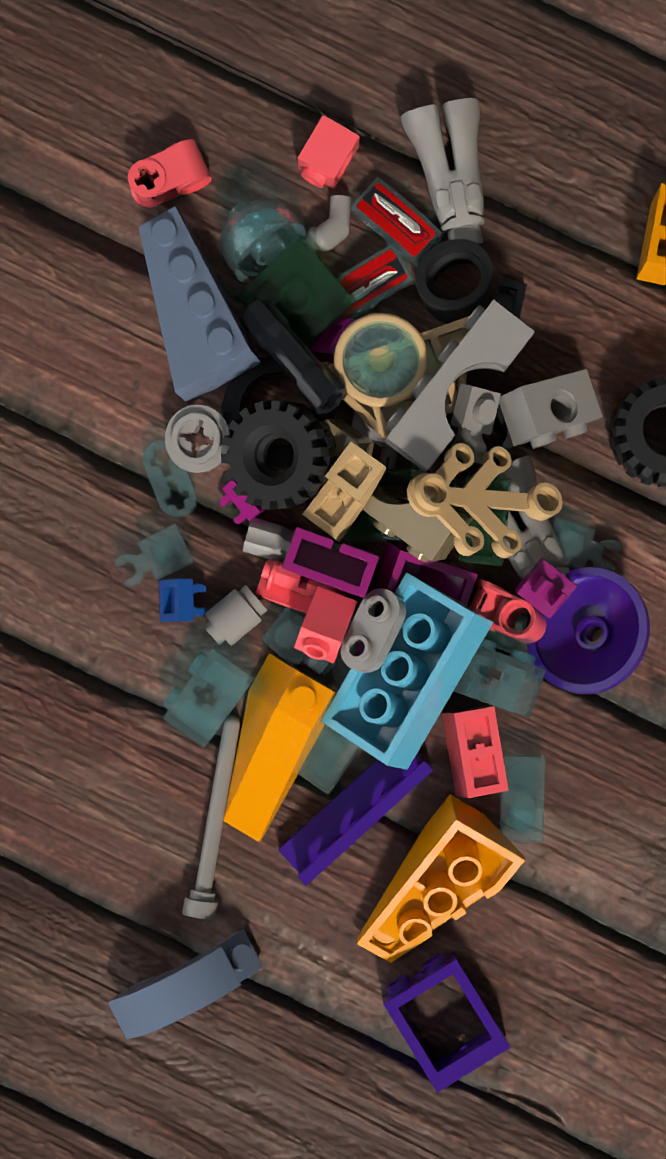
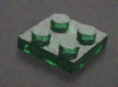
(302, 291)

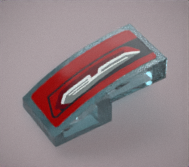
(396, 221)
(375, 280)

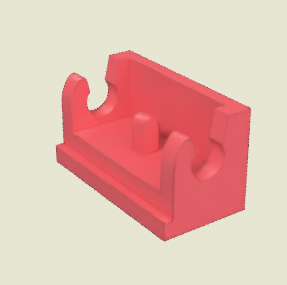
(475, 752)

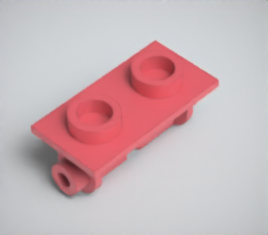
(287, 587)

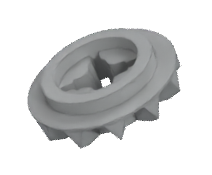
(189, 421)

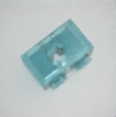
(518, 683)
(199, 721)

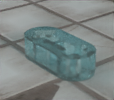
(160, 482)

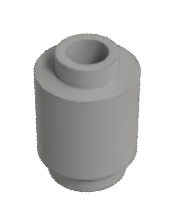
(234, 616)

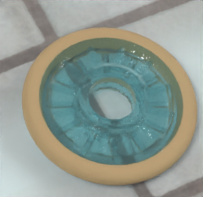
(373, 333)

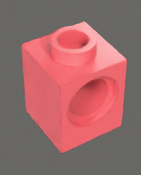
(327, 153)
(325, 625)

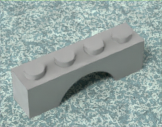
(491, 343)

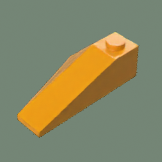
(274, 740)
(446, 871)

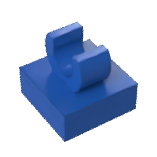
(177, 600)

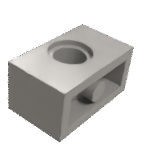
(550, 407)

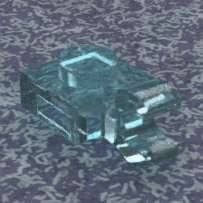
(282, 639)

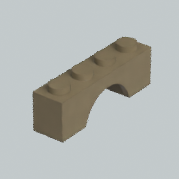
(425, 536)

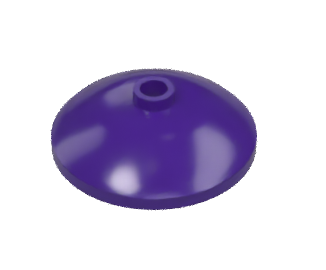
(567, 649)

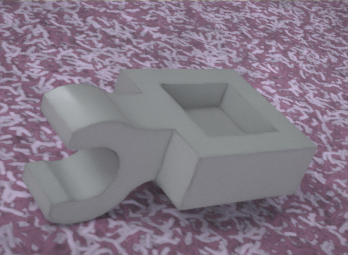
(474, 415)

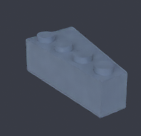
(195, 316)

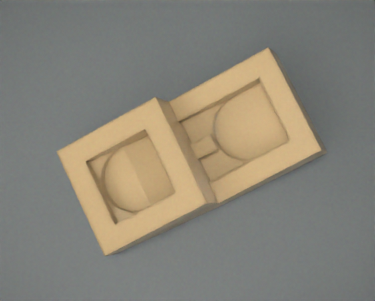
(346, 491)

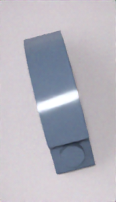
(186, 988)

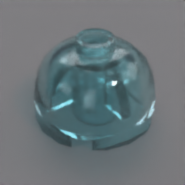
(257, 236)

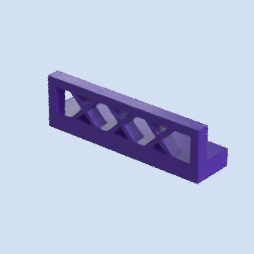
(350, 816)

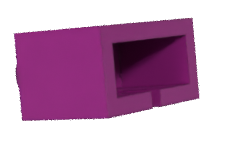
(313, 558)

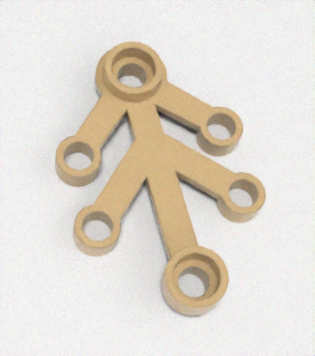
(479, 501)

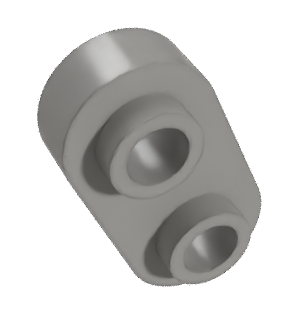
(375, 632)

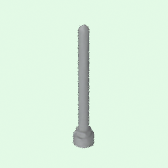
(201, 900)

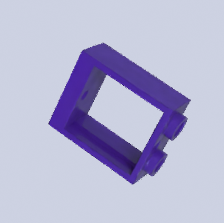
(464, 1058)

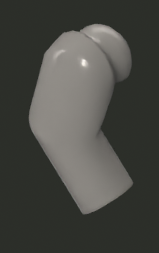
(335, 228)

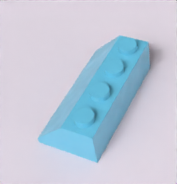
(400, 701)

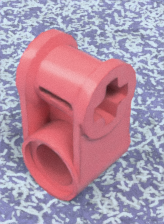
(173, 171)
(504, 609)

